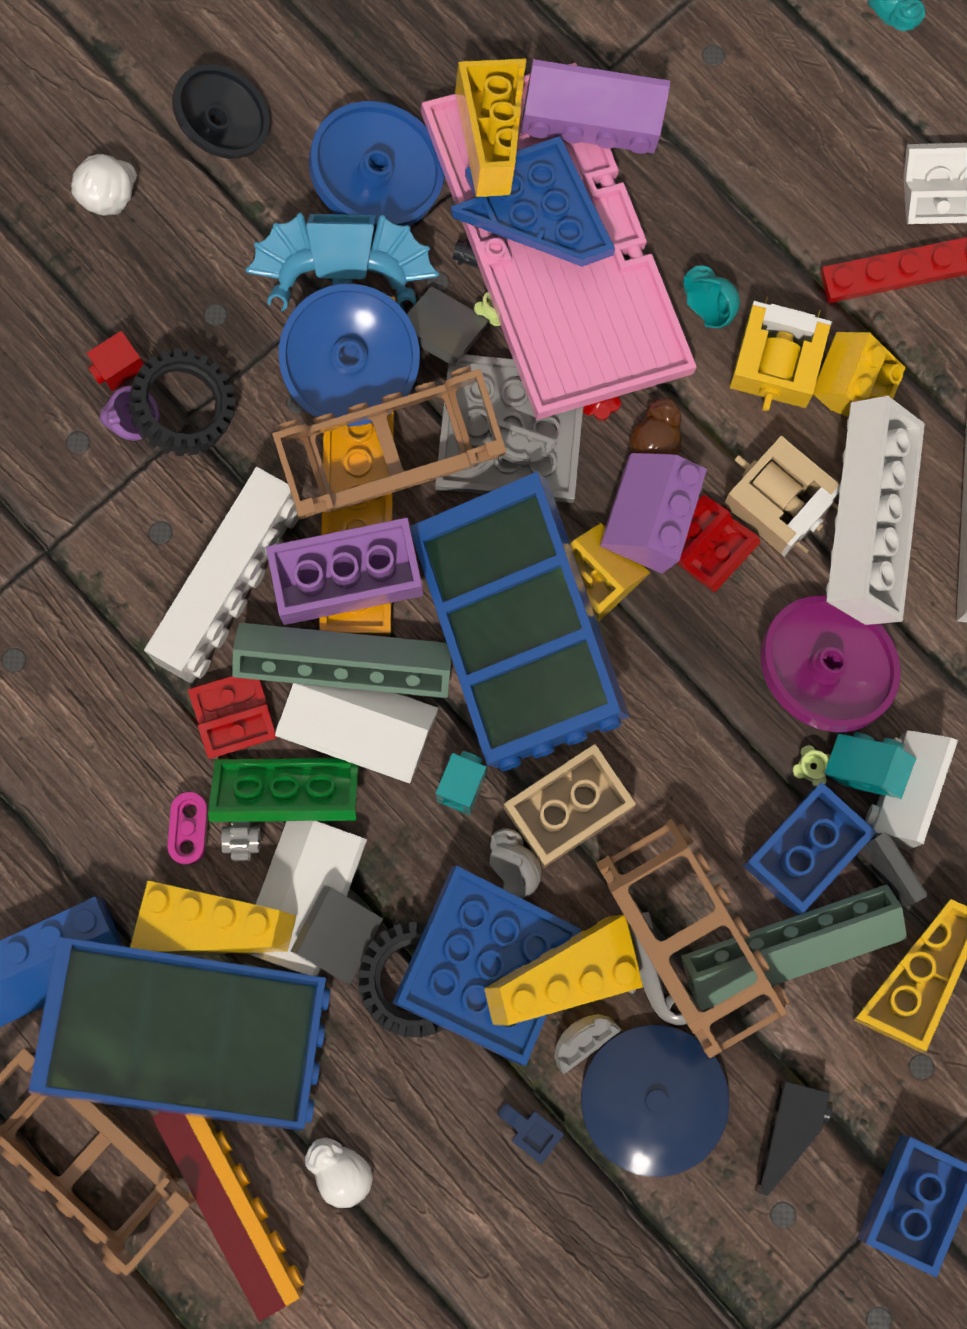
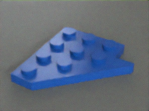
(545, 207)

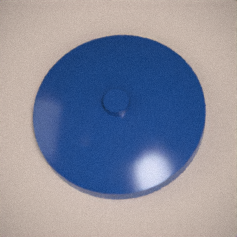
(375, 163)
(347, 350)

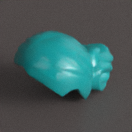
(900, 14)
(711, 296)

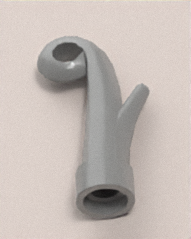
(652, 982)

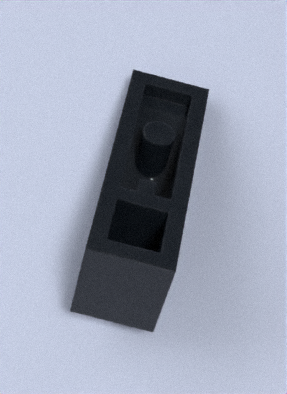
(793, 1127)

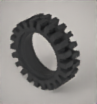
(371, 987)

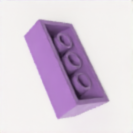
(594, 106)
(344, 571)

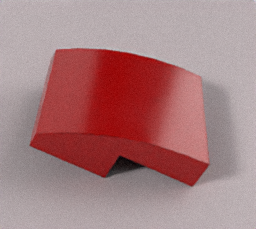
(715, 544)
(231, 714)

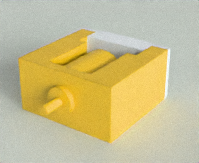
(777, 364)

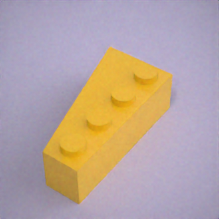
(490, 116)
(200, 923)
(575, 973)
(920, 986)

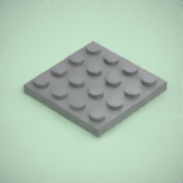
(510, 405)

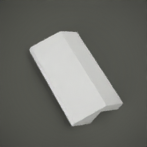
(936, 183)
(359, 726)
(304, 862)

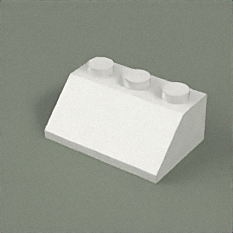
(910, 817)

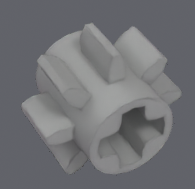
(241, 840)

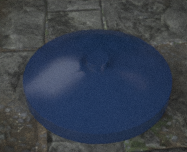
(654, 1101)

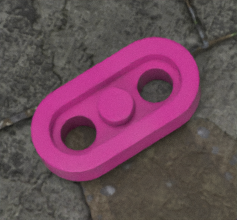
(187, 829)

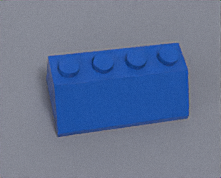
(29, 955)

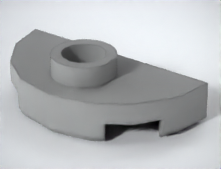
(524, 445)
(583, 1039)

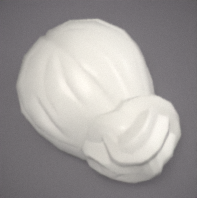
(339, 1173)

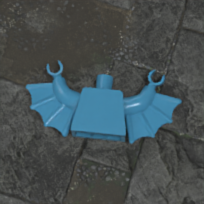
(341, 250)

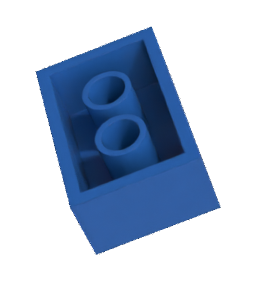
(809, 849)
(917, 1205)

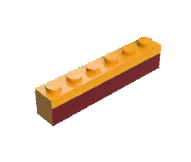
(232, 1212)

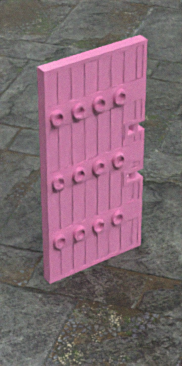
(568, 326)

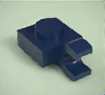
(533, 1133)

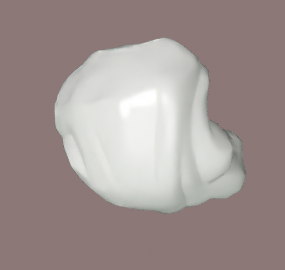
(103, 184)

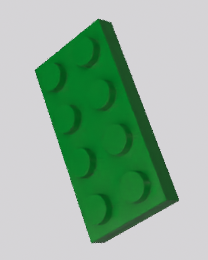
(283, 790)

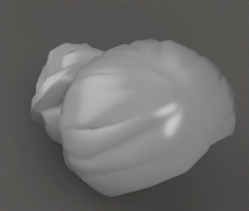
(514, 863)

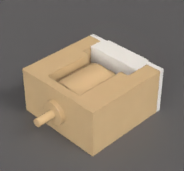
(773, 487)

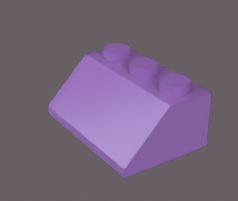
(653, 509)

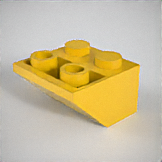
(857, 371)
(604, 573)

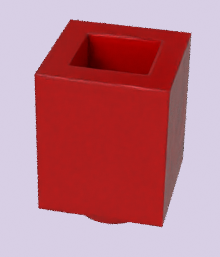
(114, 361)

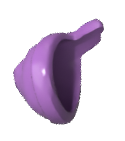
(116, 414)

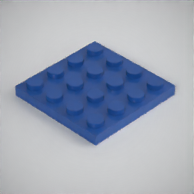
(467, 945)

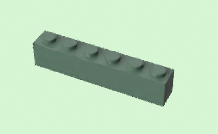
(341, 660)
(797, 945)

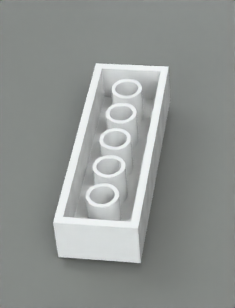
(876, 511)
(223, 577)

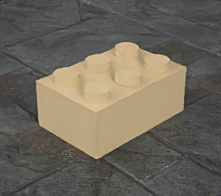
(569, 805)

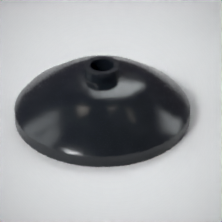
(229, 101)

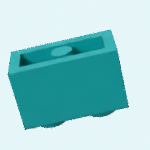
(870, 764)
(461, 782)

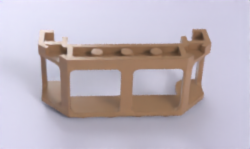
(398, 478)
(660, 951)
(111, 1131)

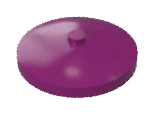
(829, 666)

